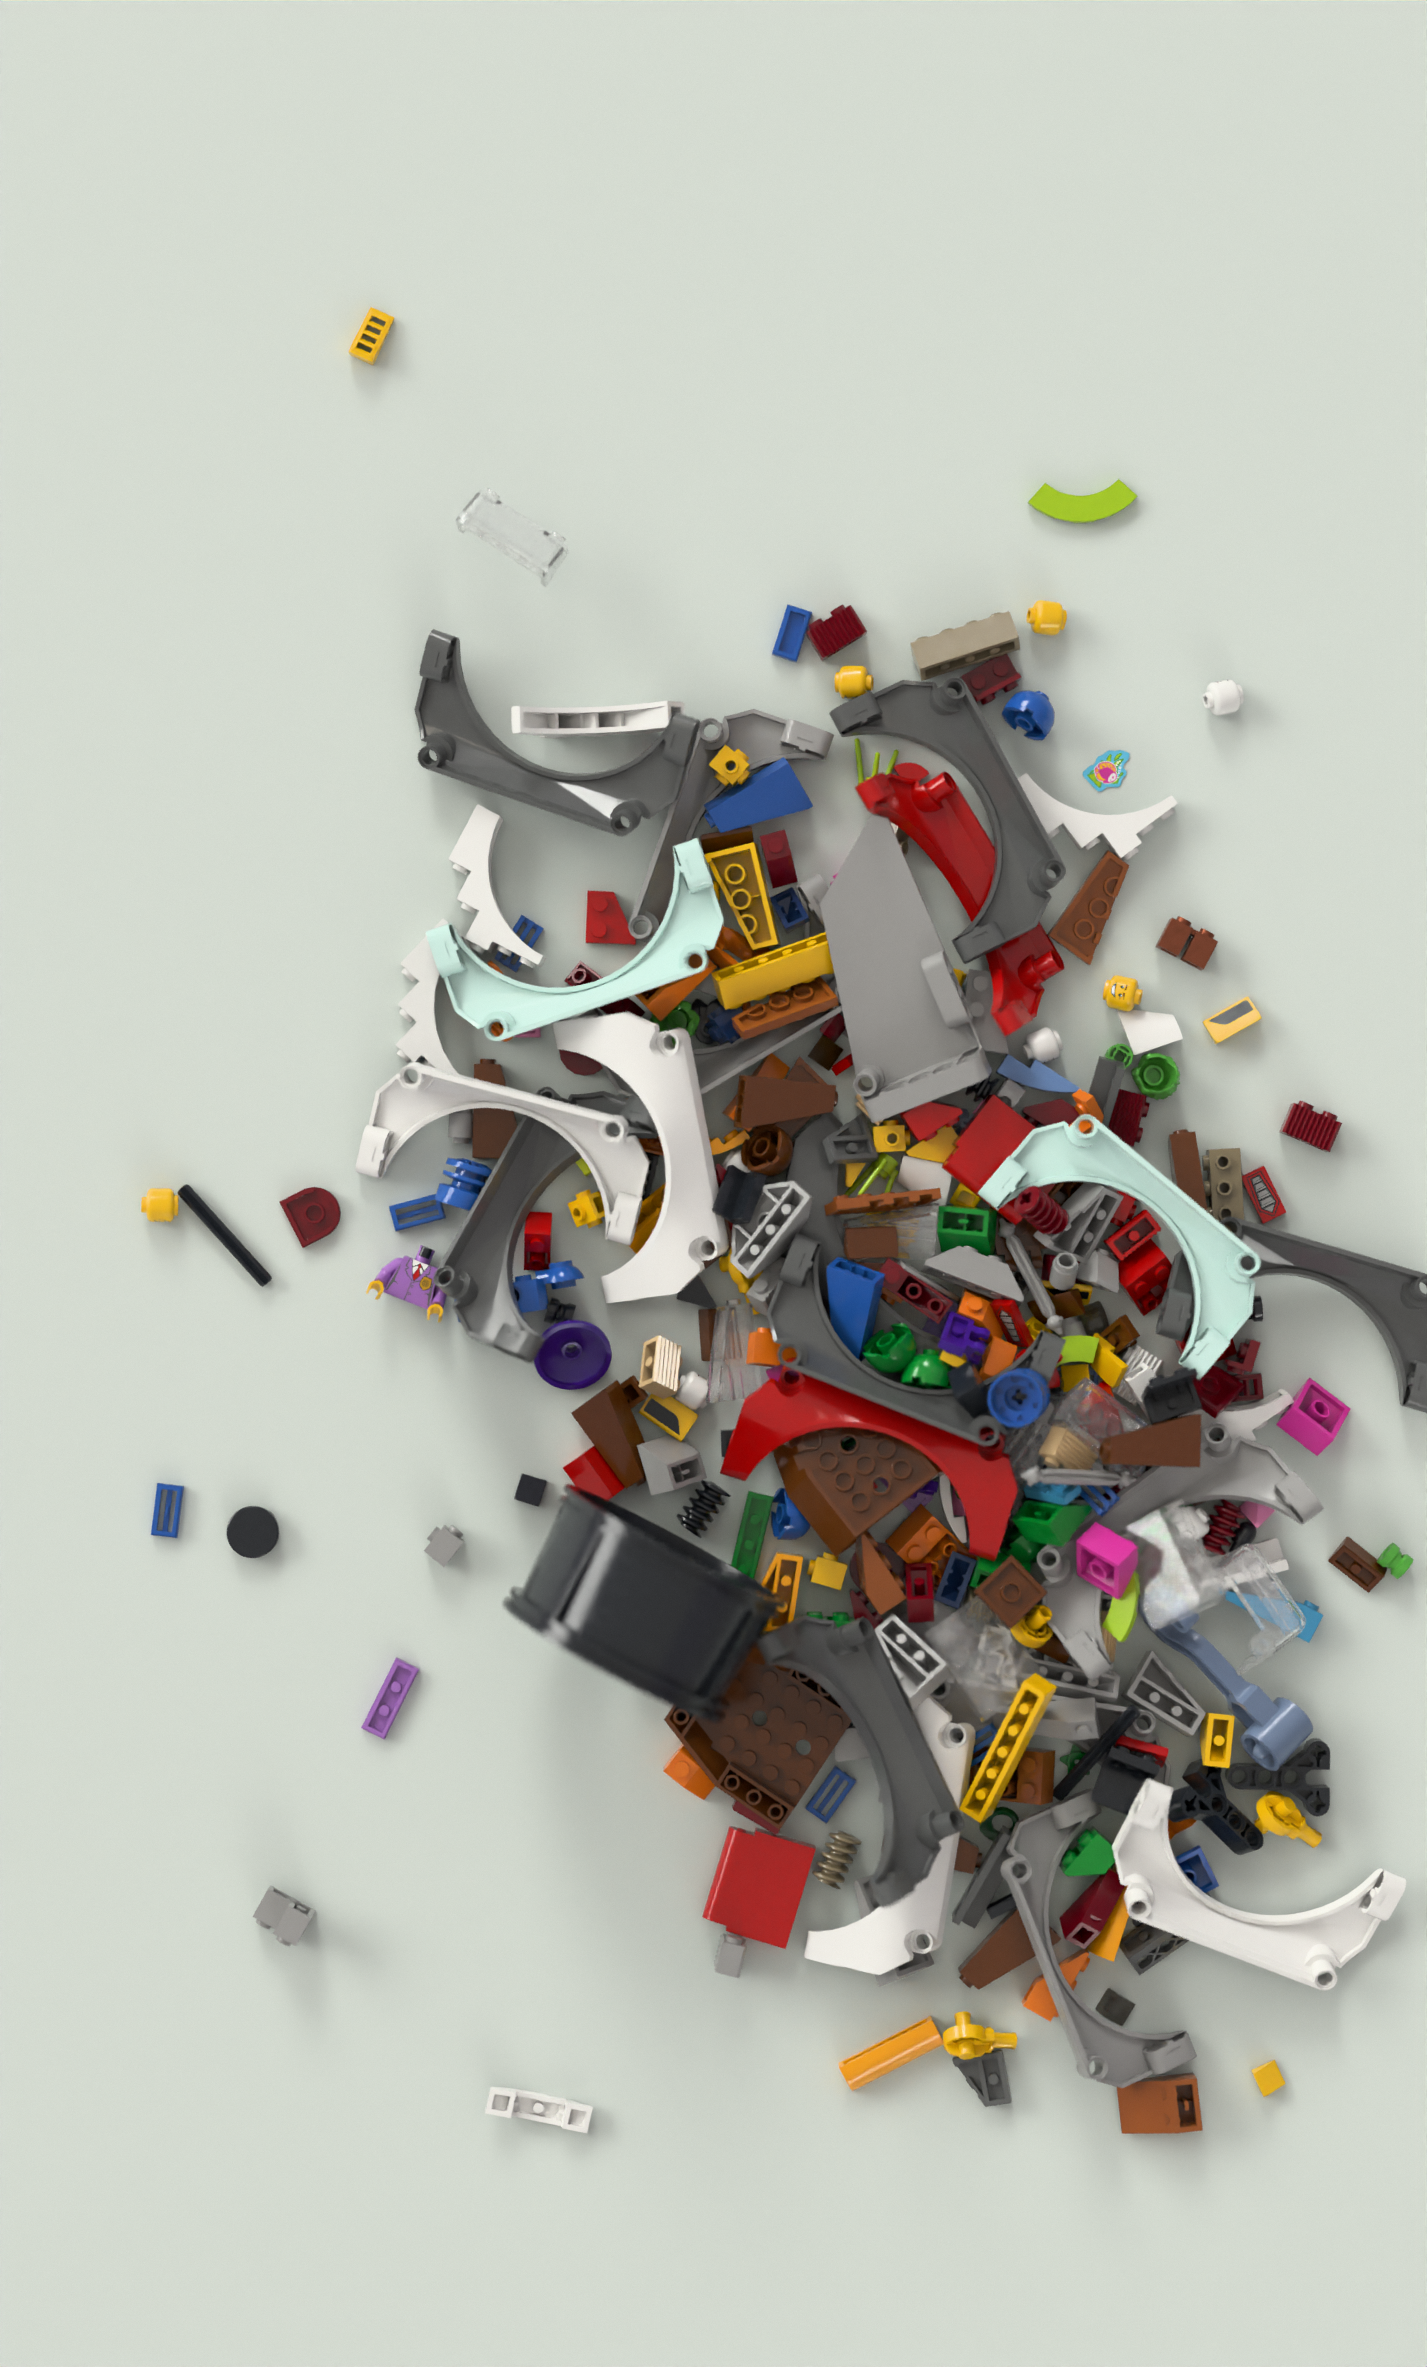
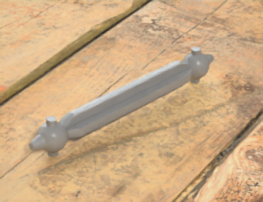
(1030, 1276)
(1078, 1477)

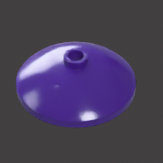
(574, 1366)

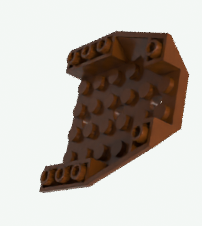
(836, 1485)
(761, 1761)

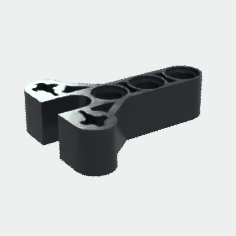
(1301, 1764)
(1208, 1802)

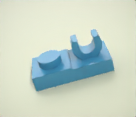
(1053, 1493)

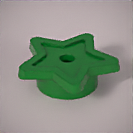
(1069, 1759)

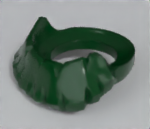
(987, 1827)

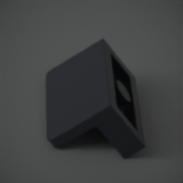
(738, 1195)

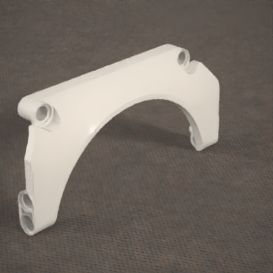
(670, 1090)
(408, 1105)
(895, 1932)
(1289, 1945)

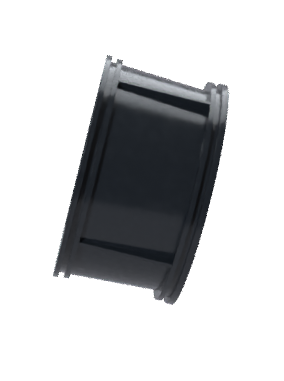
(643, 1604)

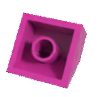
(1313, 1417)
(1106, 1559)

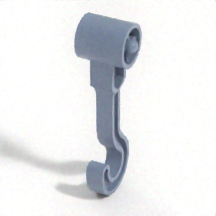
(1272, 1727)

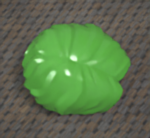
(679, 1017)
(1156, 1076)

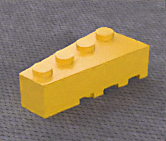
(746, 890)

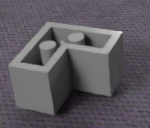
(283, 1914)

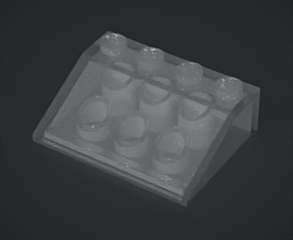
(1172, 1566)
(982, 1657)

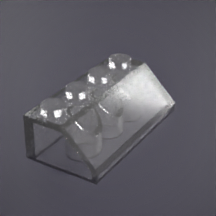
(1094, 1415)

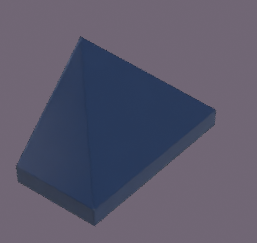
(789, 910)
(955, 1580)

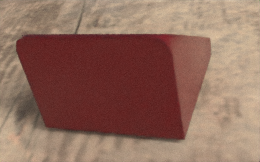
(833, 1027)

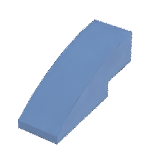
(1035, 1077)

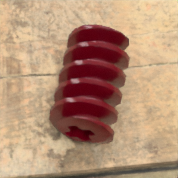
(1041, 1211)
(1222, 1527)

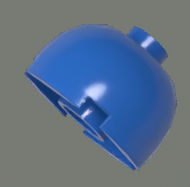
(1030, 712)
(787, 1521)

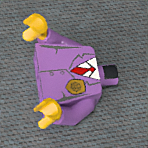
(412, 1282)

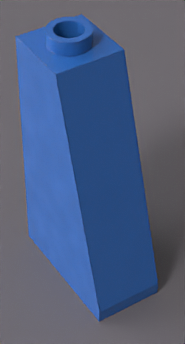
(760, 798)
(853, 1302)

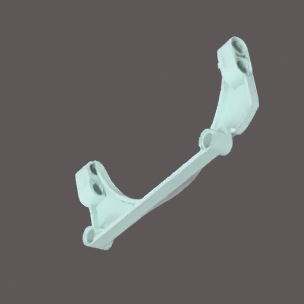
(490, 997)
(1212, 1252)

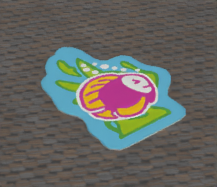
(1107, 770)

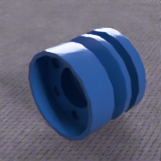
(466, 1183)
(1009, 1408)

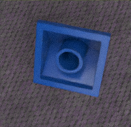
(1197, 1869)

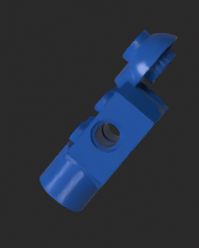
(534, 1292)

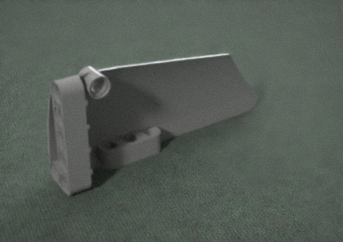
(896, 982)

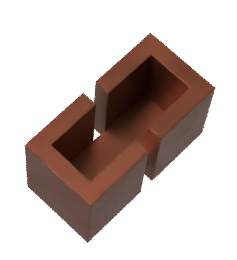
(1199, 948)

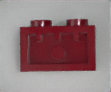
(991, 678)
(1247, 1353)

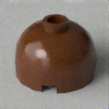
(767, 1150)

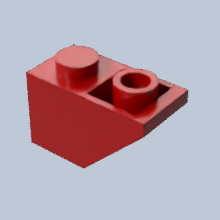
(537, 1241)

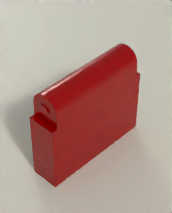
(984, 1145)
(759, 1884)

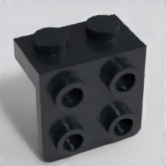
(1171, 1396)
(1122, 1778)

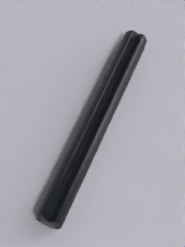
(224, 1235)
(1096, 1752)

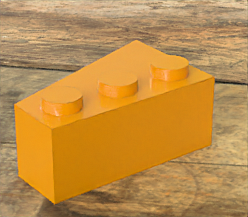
(783, 1579)

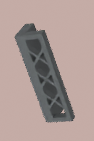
(1106, 1085)
(984, 1882)
(1147, 1941)

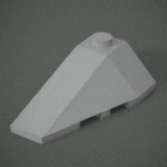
(1064, 1719)
(867, 1904)

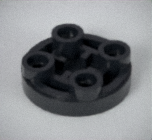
(252, 1531)

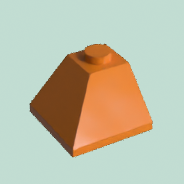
(979, 1309)
(688, 1773)

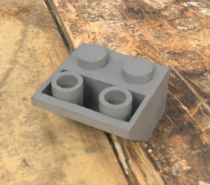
(670, 1464)

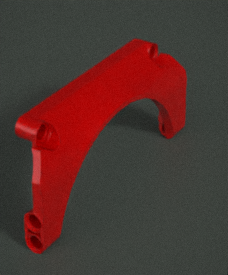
(958, 845)
(805, 1404)

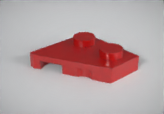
(606, 920)

